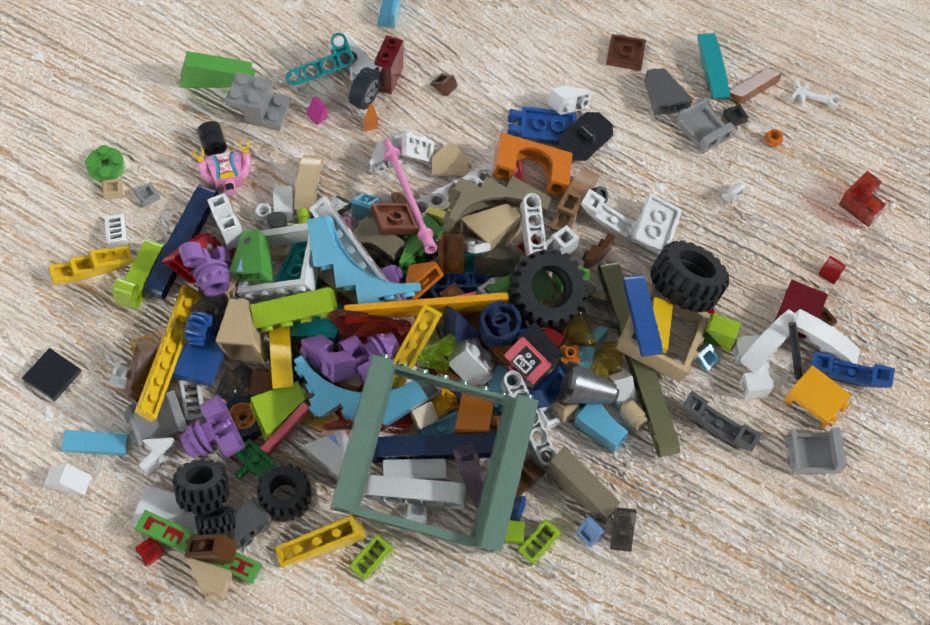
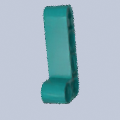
(318, 64)

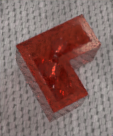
(861, 199)

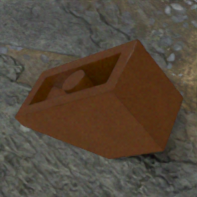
(211, 549)

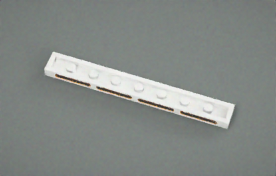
(351, 243)

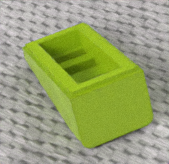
(552, 529)
(365, 552)

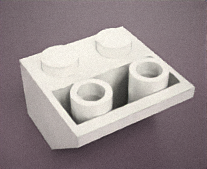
(472, 362)

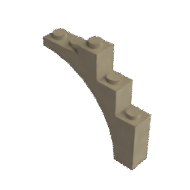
(468, 198)

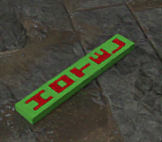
(178, 536)

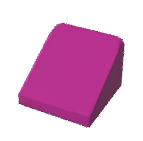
(317, 111)

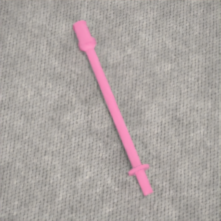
(425, 234)

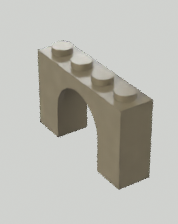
(370, 238)

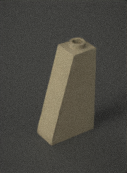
(582, 485)

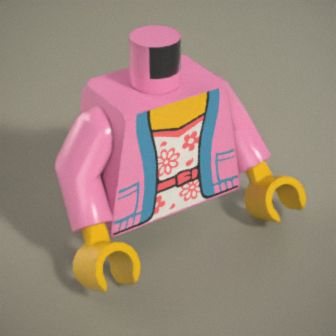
(225, 169)

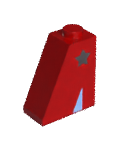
(175, 262)

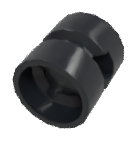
(212, 138)

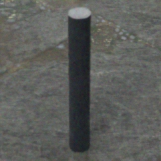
(795, 350)

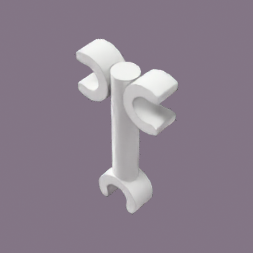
(802, 93)

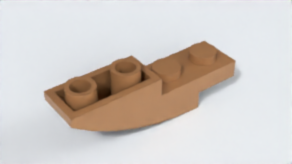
(571, 201)

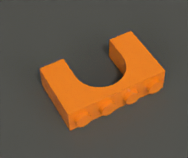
(553, 160)

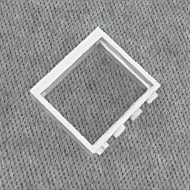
(309, 273)

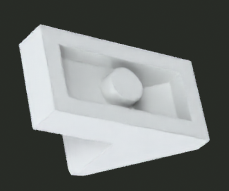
(159, 451)

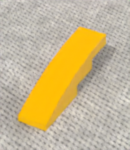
(91, 265)
(281, 357)

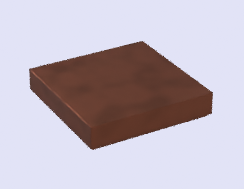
(626, 52)
(394, 218)

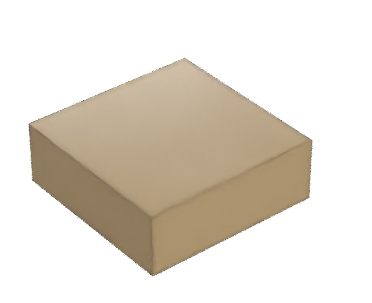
(112, 189)

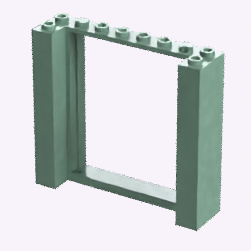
(502, 471)

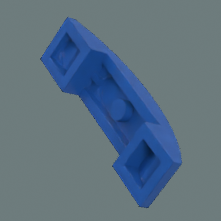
(853, 374)

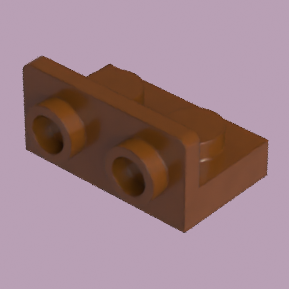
(451, 253)

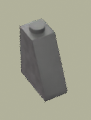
(665, 92)

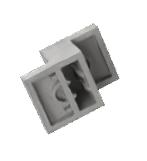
(258, 101)

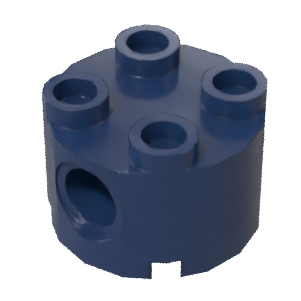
(499, 324)

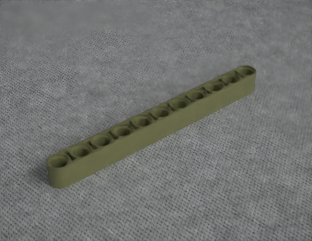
(644, 377)

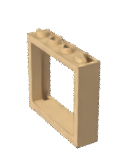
(661, 362)

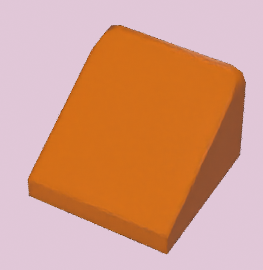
(371, 119)

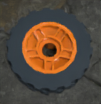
(240, 408)

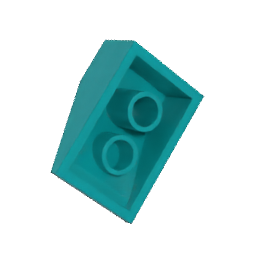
(315, 328)

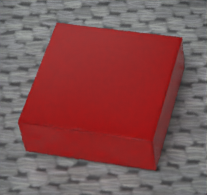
(150, 551)

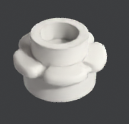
(263, 208)

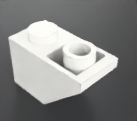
(569, 99)
(378, 163)

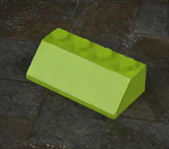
(294, 308)

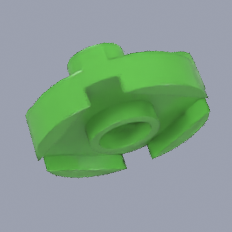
(101, 155)

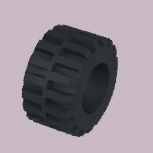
(284, 476)
(201, 486)

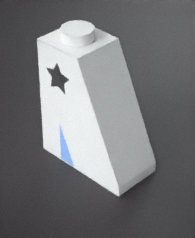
(328, 452)

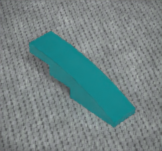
(714, 66)

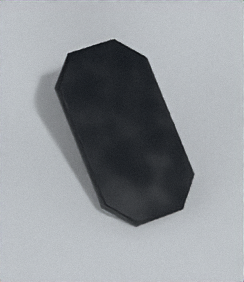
(586, 136)

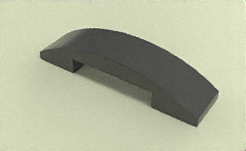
(718, 424)

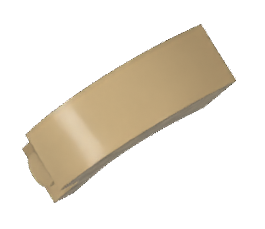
(307, 181)

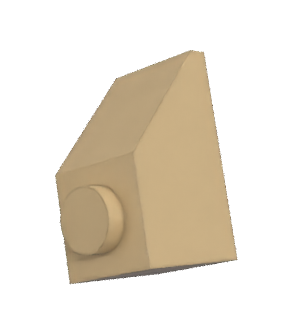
(211, 579)

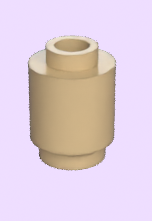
(633, 415)

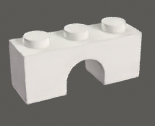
(360, 56)
(225, 220)
(753, 385)

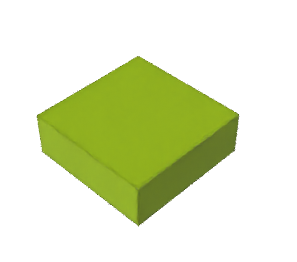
(515, 532)

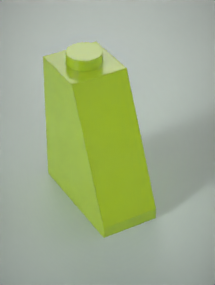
(275, 407)

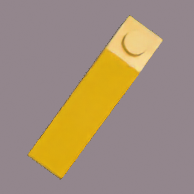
(321, 541)

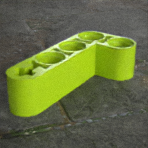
(129, 291)

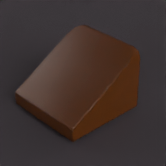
(444, 83)

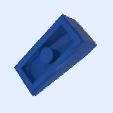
(548, 389)

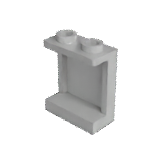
(704, 126)
(168, 421)
(816, 452)

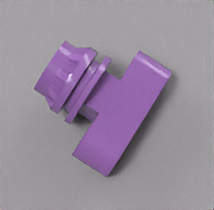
(211, 270)
(362, 353)
(220, 428)

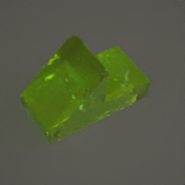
(434, 358)

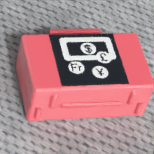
(527, 360)

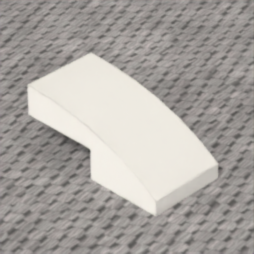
(283, 201)

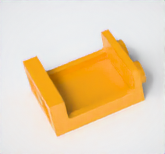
(819, 396)

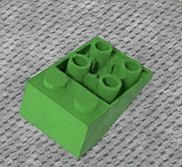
(414, 250)

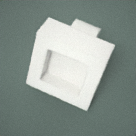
(119, 376)

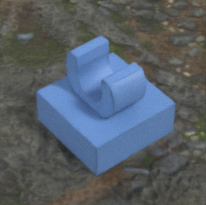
(590, 531)

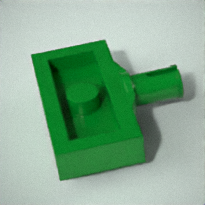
(253, 460)

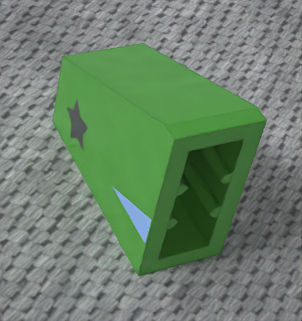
(252, 258)

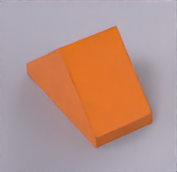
(424, 273)

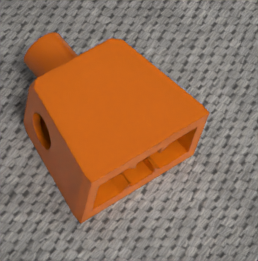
(475, 416)

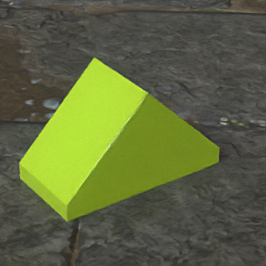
(723, 330)

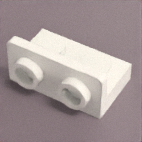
(416, 147)

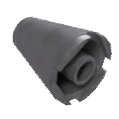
(586, 387)

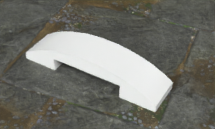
(608, 217)
(768, 342)

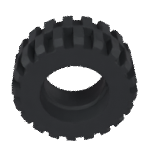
(689, 276)
(572, 283)

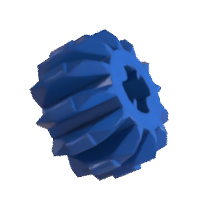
(198, 328)

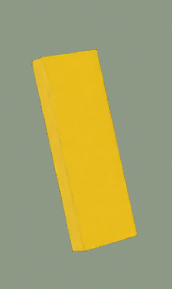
(663, 315)

